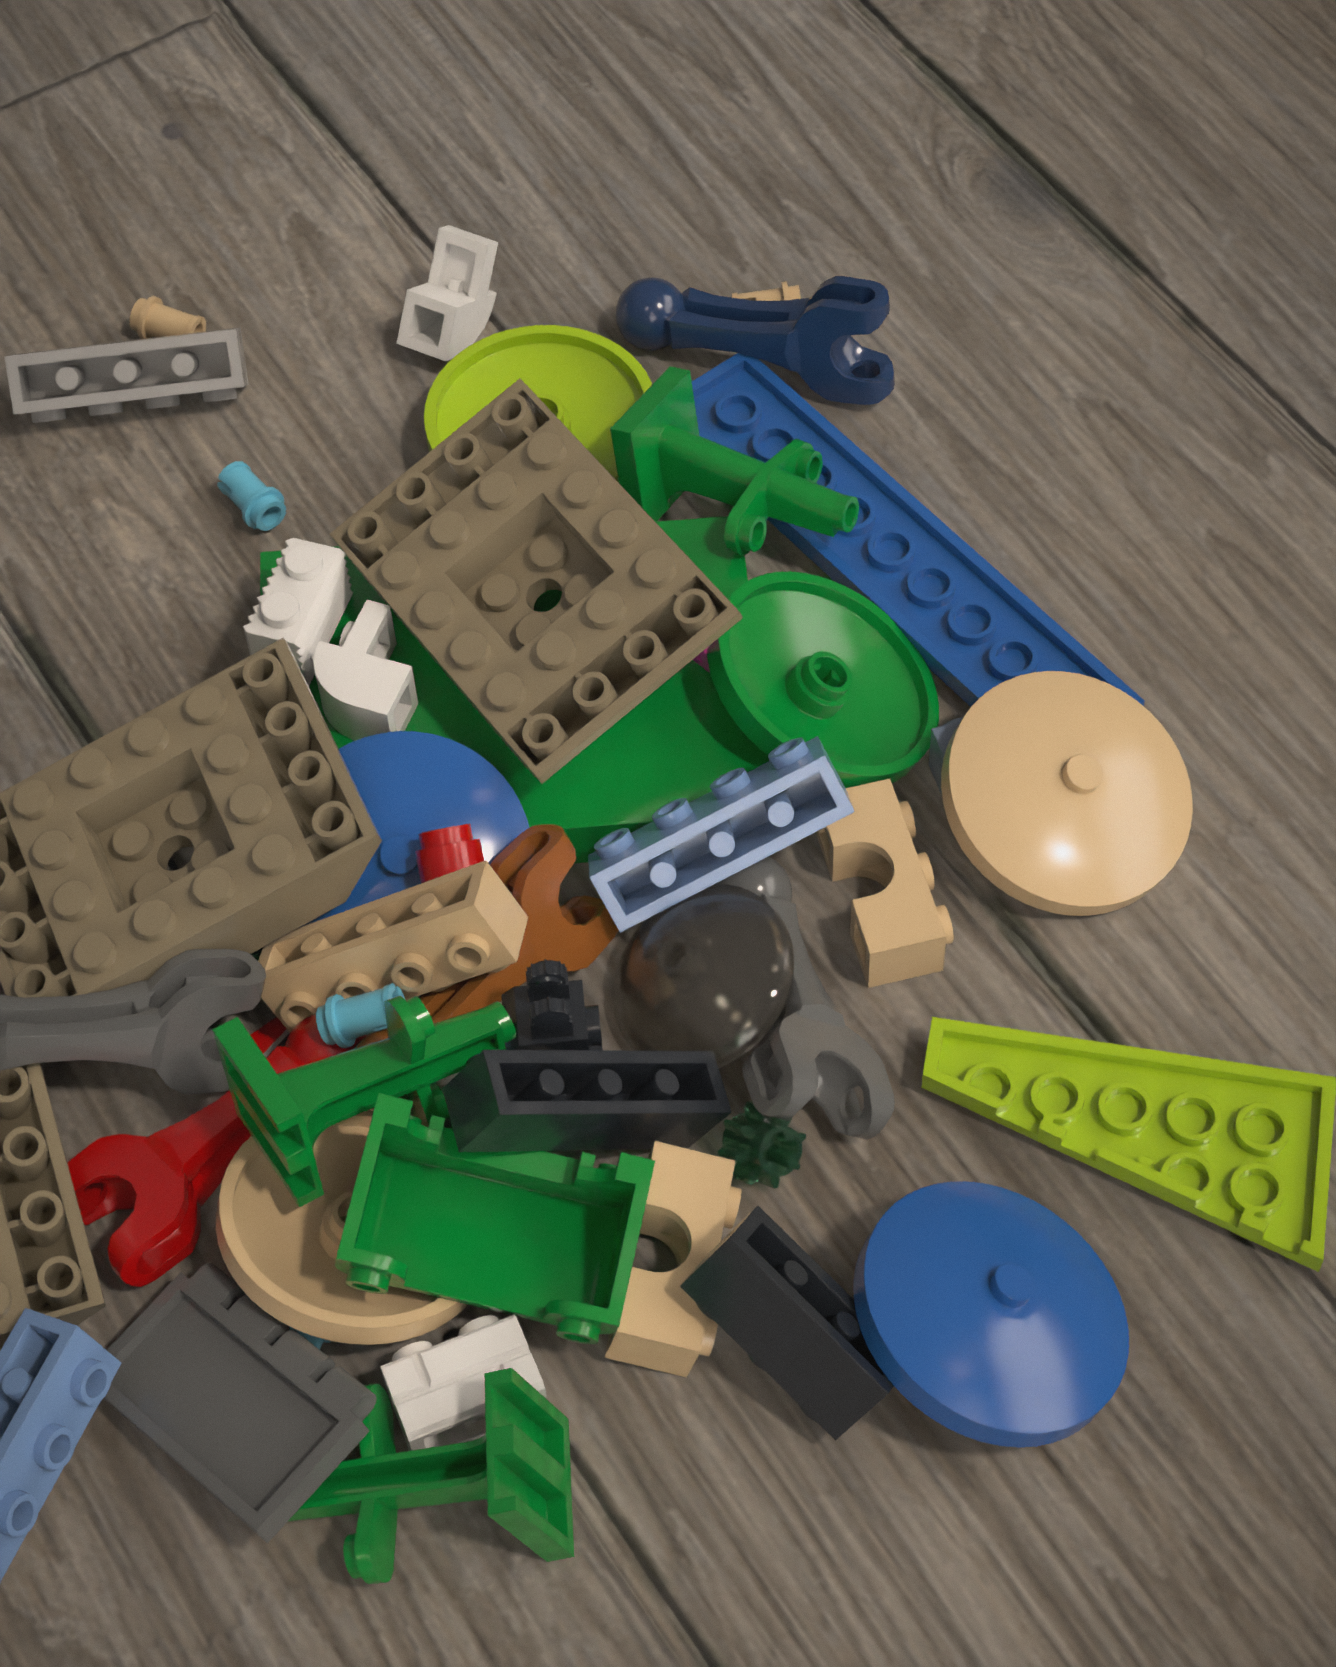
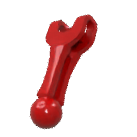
(172, 1172)

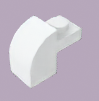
(456, 301)
(358, 682)

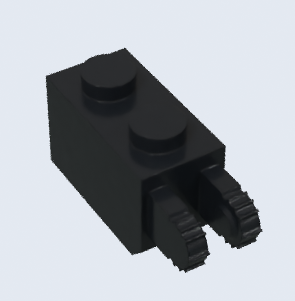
(551, 1011)

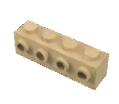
(411, 938)

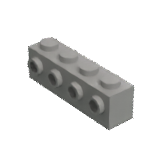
(127, 371)

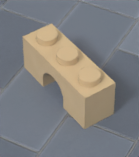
(900, 928)
(687, 1211)

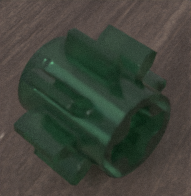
(761, 1147)

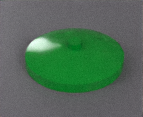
(828, 667)

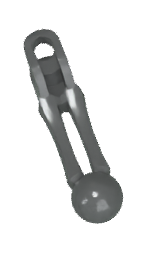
(141, 1024)
(809, 1046)

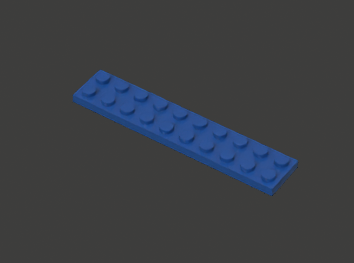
(899, 554)

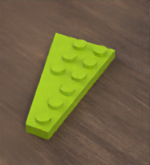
(1194, 1130)

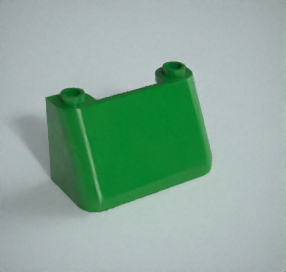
(493, 1227)

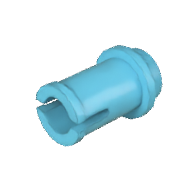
(260, 505)
(346, 1019)

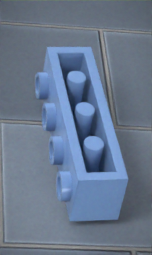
(718, 833)
(47, 1396)

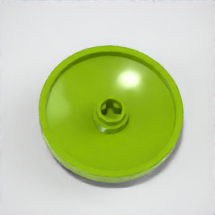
(570, 369)

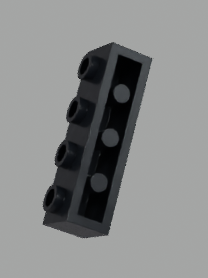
(584, 1100)

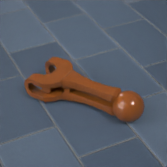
(567, 933)

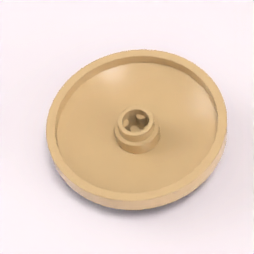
(1066, 793)
(289, 1252)

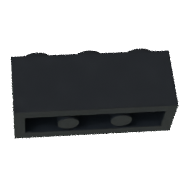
(790, 1321)

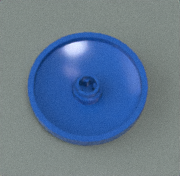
(422, 785)
(991, 1314)

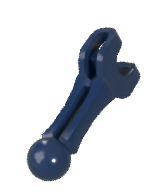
(795, 334)

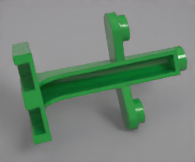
(663, 456)
(295, 1106)
(515, 1466)

